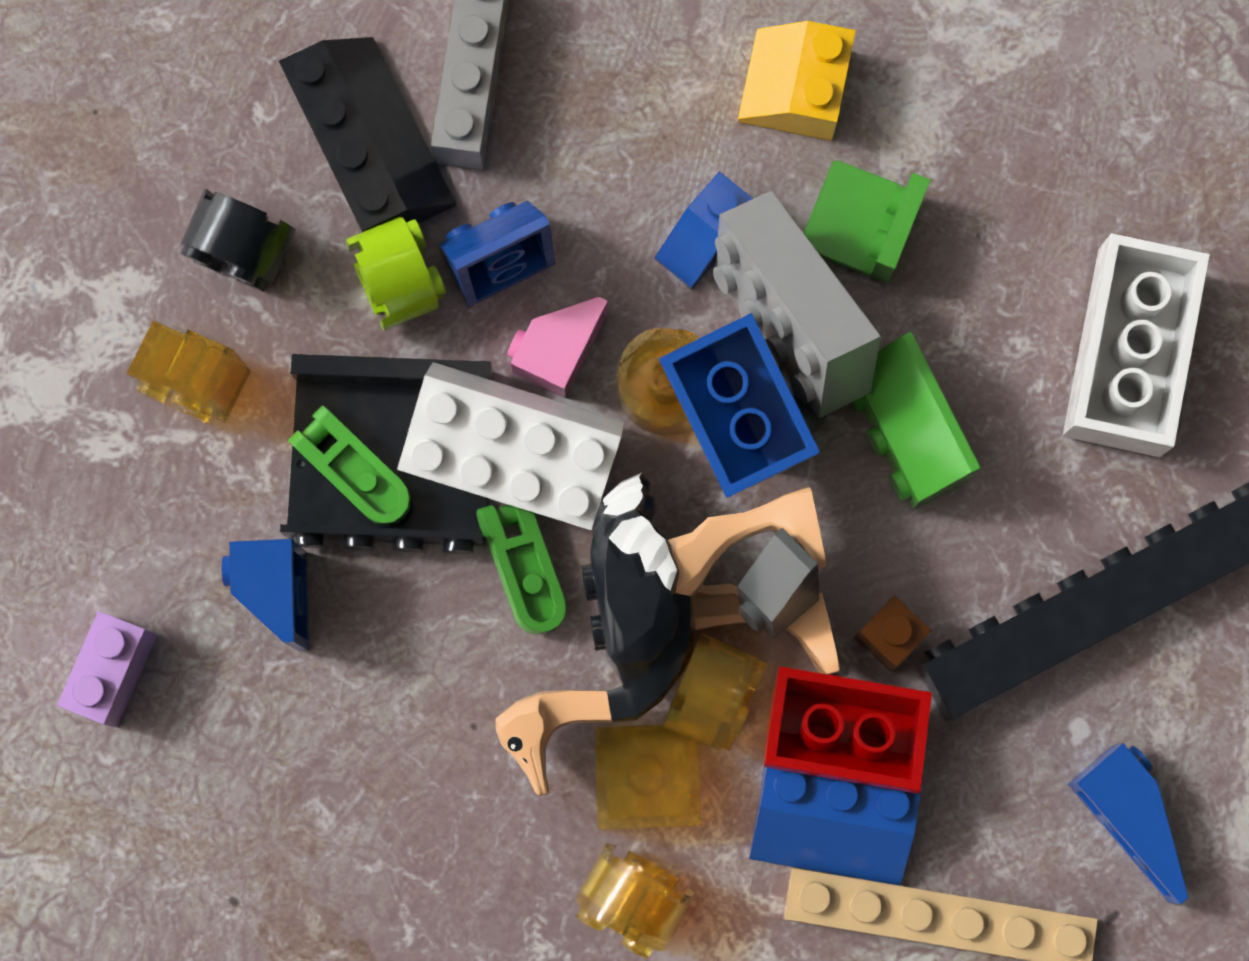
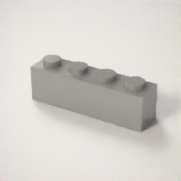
(469, 82)

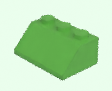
(915, 426)

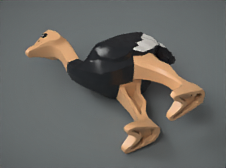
(651, 607)

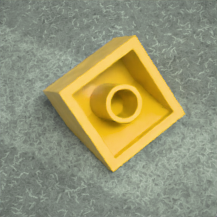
(797, 78)

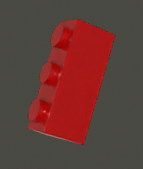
(847, 729)

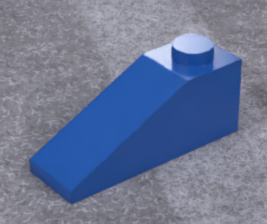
(1132, 811)

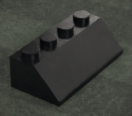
(366, 132)

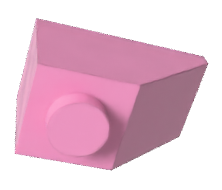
(557, 345)

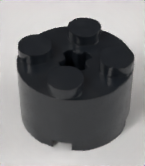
(236, 237)

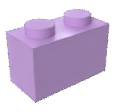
(107, 670)

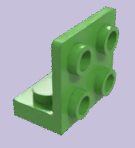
(864, 219)

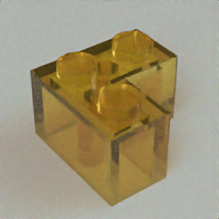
(190, 371)

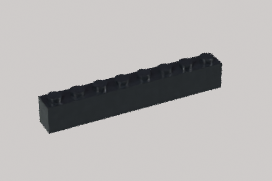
(1089, 607)

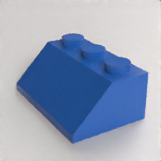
(739, 405)
(834, 826)

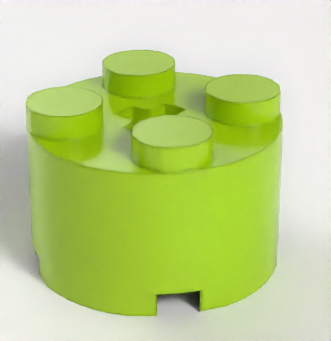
(395, 272)

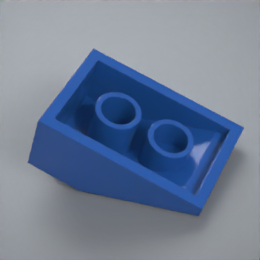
(499, 251)

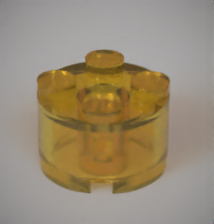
(637, 382)
(712, 693)
(633, 901)

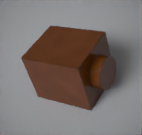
(892, 633)

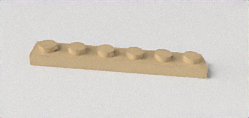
(938, 918)

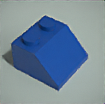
(272, 585)

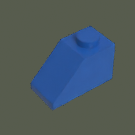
(691, 244)

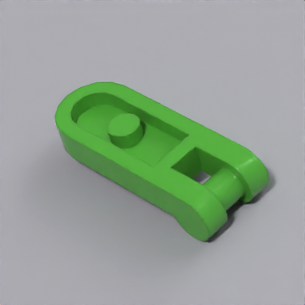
(354, 470)
(524, 568)

